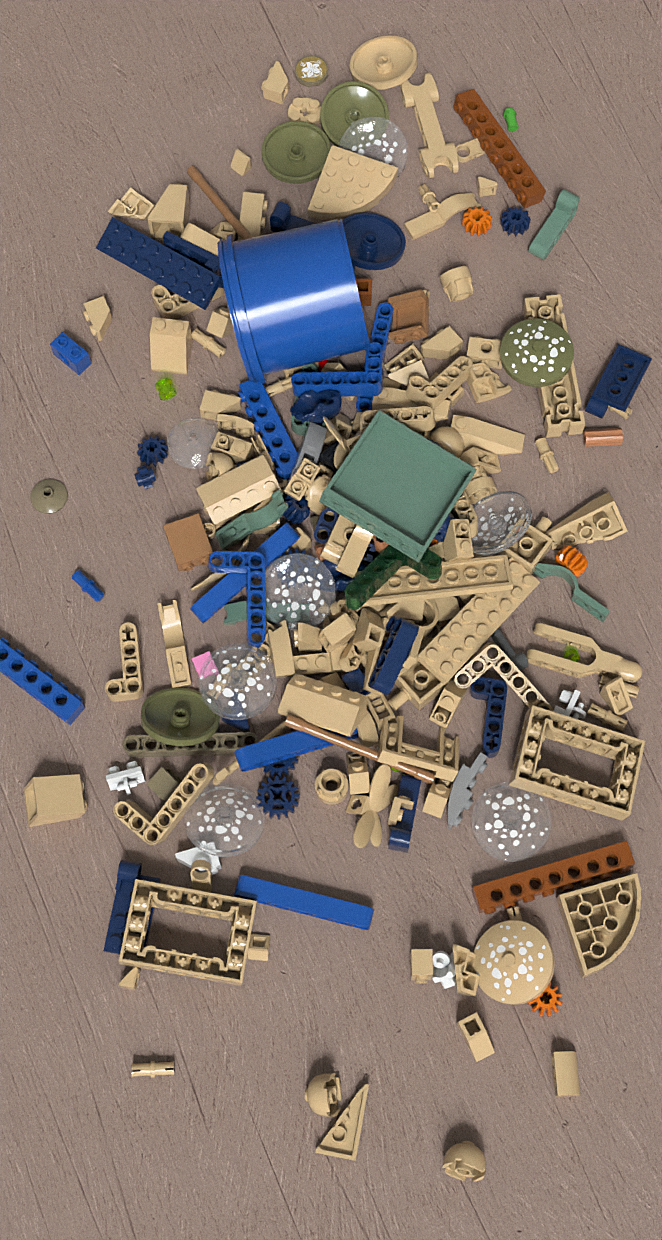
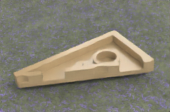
(344, 1136)

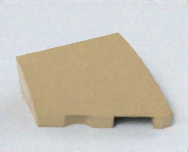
(132, 206)
(485, 383)
(464, 970)

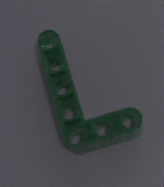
(383, 568)

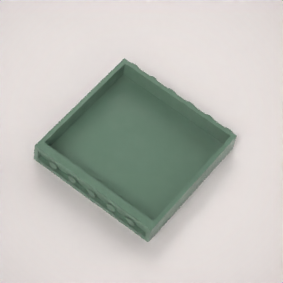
(398, 485)

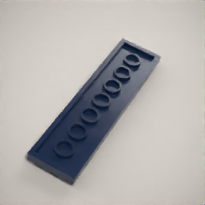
(159, 263)

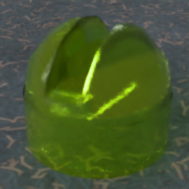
(574, 658)

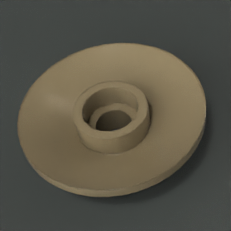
(51, 503)

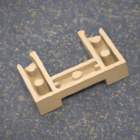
(288, 665)
(442, 761)

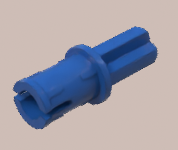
(88, 585)

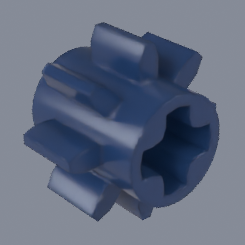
(145, 477)

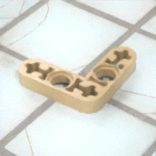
(337, 609)

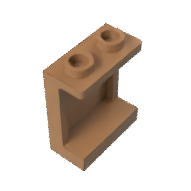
(409, 316)
(188, 542)

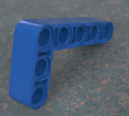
(346, 383)
(251, 589)

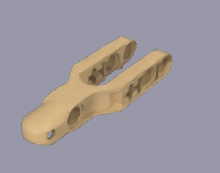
(604, 664)

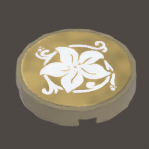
(311, 71)

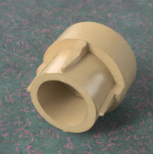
(457, 283)
(480, 485)
(331, 776)

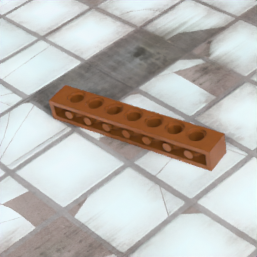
(499, 148)
(620, 852)

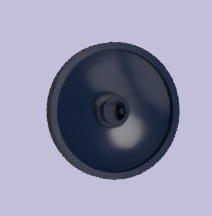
(373, 241)

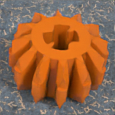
(477, 221)
(572, 560)
(550, 1004)

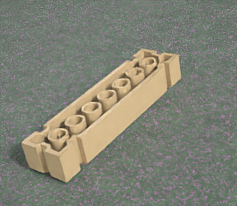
(560, 401)

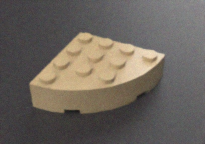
(350, 185)
(601, 921)

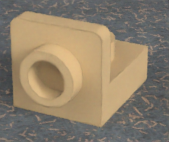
(396, 813)

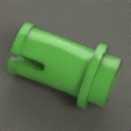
(510, 116)

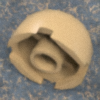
(449, 440)
(218, 464)
(323, 1094)
(465, 1160)

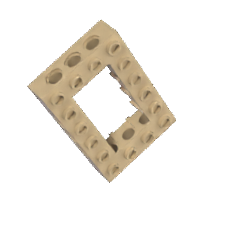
(624, 749)
(195, 902)

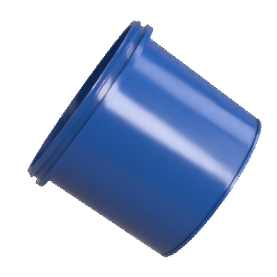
(292, 298)

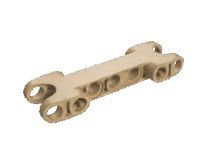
(435, 151)

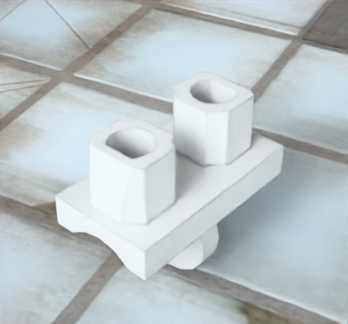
(570, 699)
(125, 779)
(444, 969)

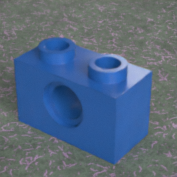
(70, 353)

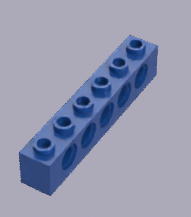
(251, 390)
(67, 712)

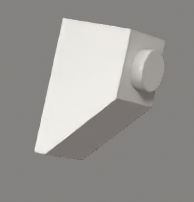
(189, 856)

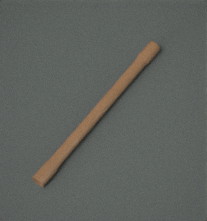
(197, 177)
(301, 725)

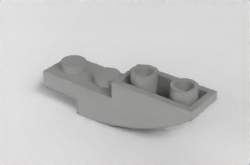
(311, 445)
(460, 795)

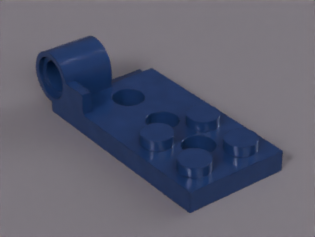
(193, 253)
(603, 397)
(126, 876)

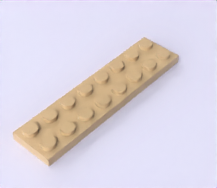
(457, 579)
(475, 625)

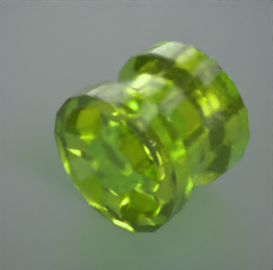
(165, 389)

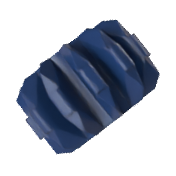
(515, 221)
(159, 447)
(297, 510)

